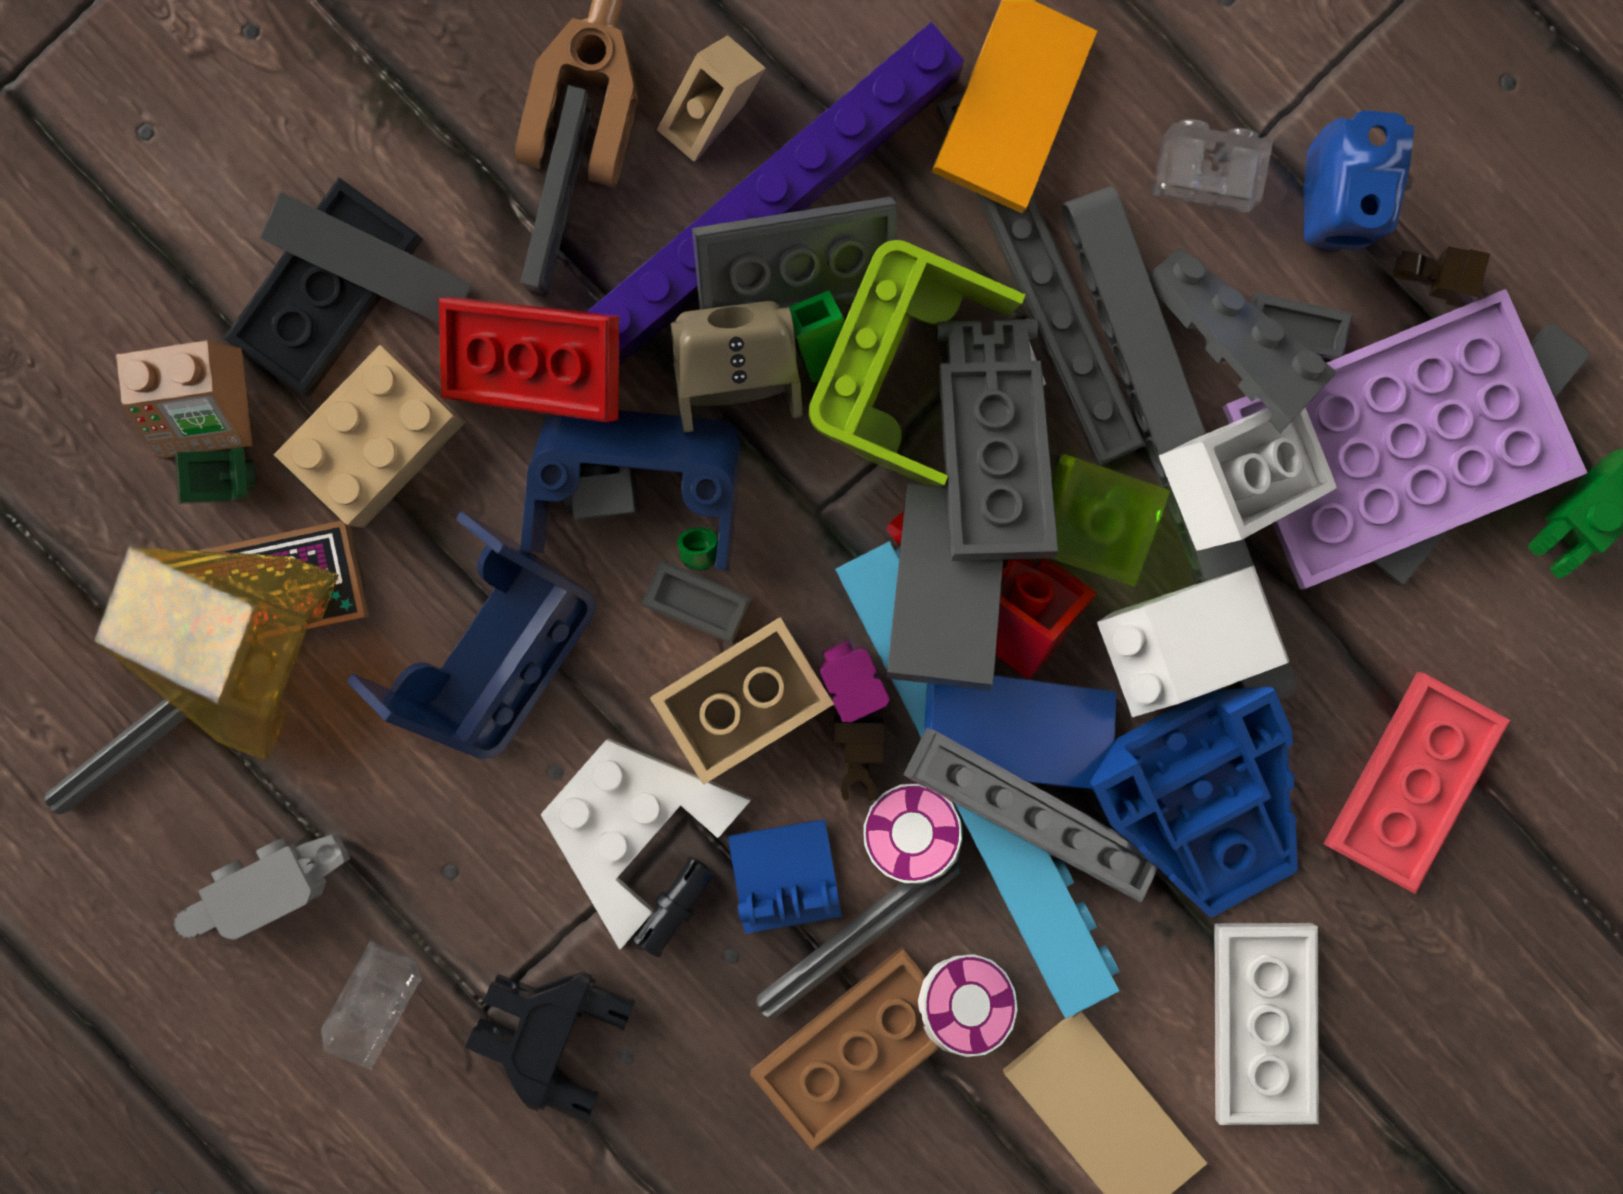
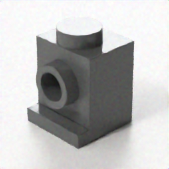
(604, 494)

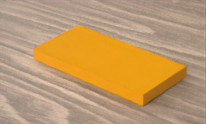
(1014, 102)

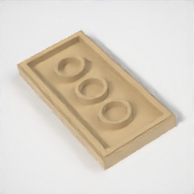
(1103, 1112)

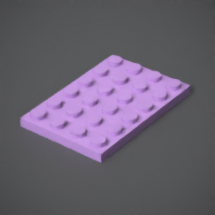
(1425, 438)

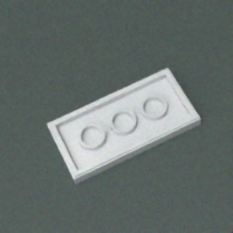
(1266, 1023)

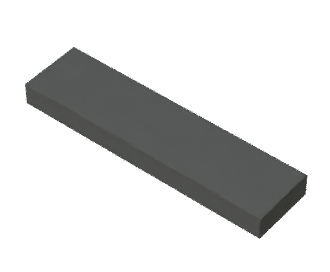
(557, 191)
(360, 257)

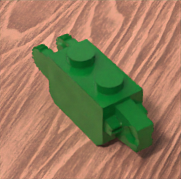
(1585, 517)

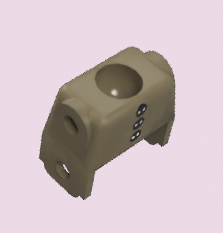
(734, 357)

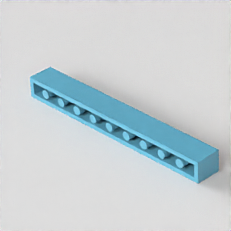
(1024, 874)

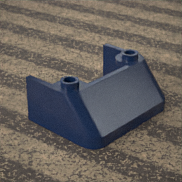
(636, 440)
(500, 659)

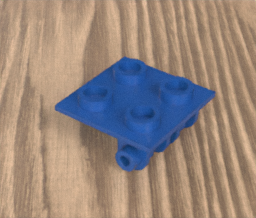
(784, 876)

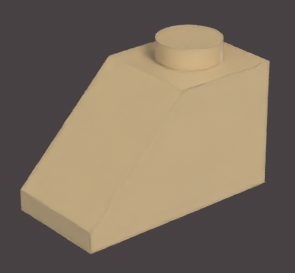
(710, 96)

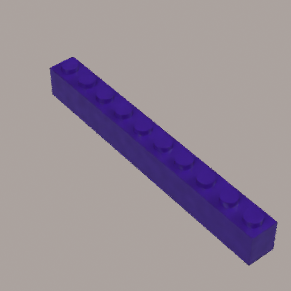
(790, 178)

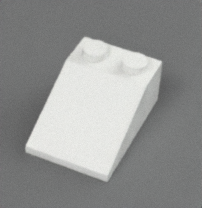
(1246, 477)
(1192, 641)

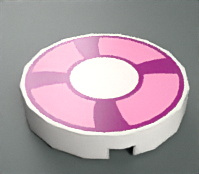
(913, 834)
(967, 1005)

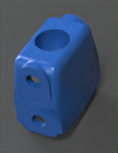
(1354, 186)

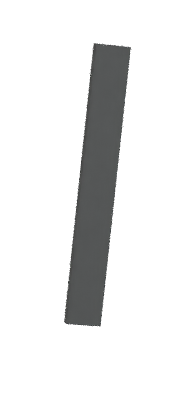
(1061, 322)

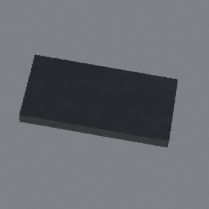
(308, 314)

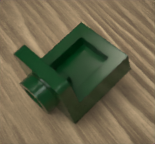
(213, 476)

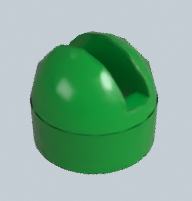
(698, 548)

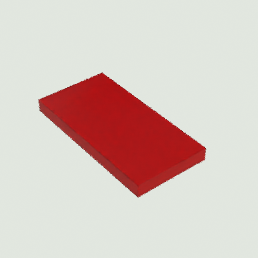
(530, 358)

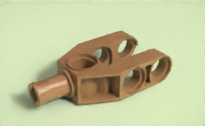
(564, 60)

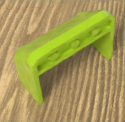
(896, 286)

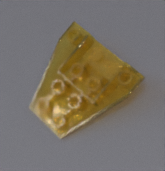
(216, 634)

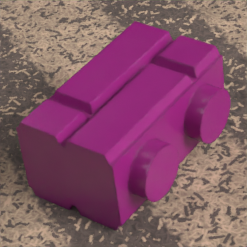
(852, 681)

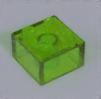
(1104, 518)

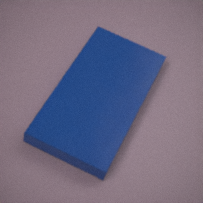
(1029, 727)

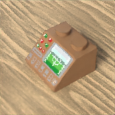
(187, 397)

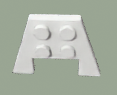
(615, 811)

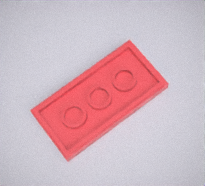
(1416, 782)

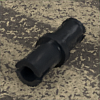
(674, 906)

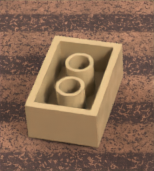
(370, 438)
(742, 700)

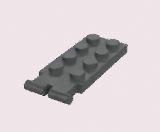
(995, 443)

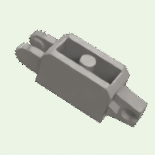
(264, 890)

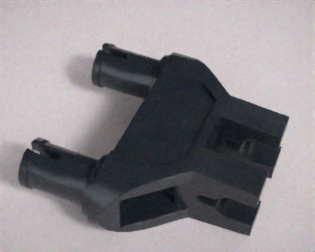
(541, 1035)

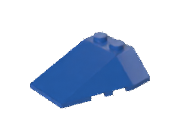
(1208, 795)

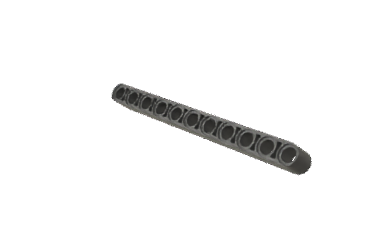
(1150, 372)

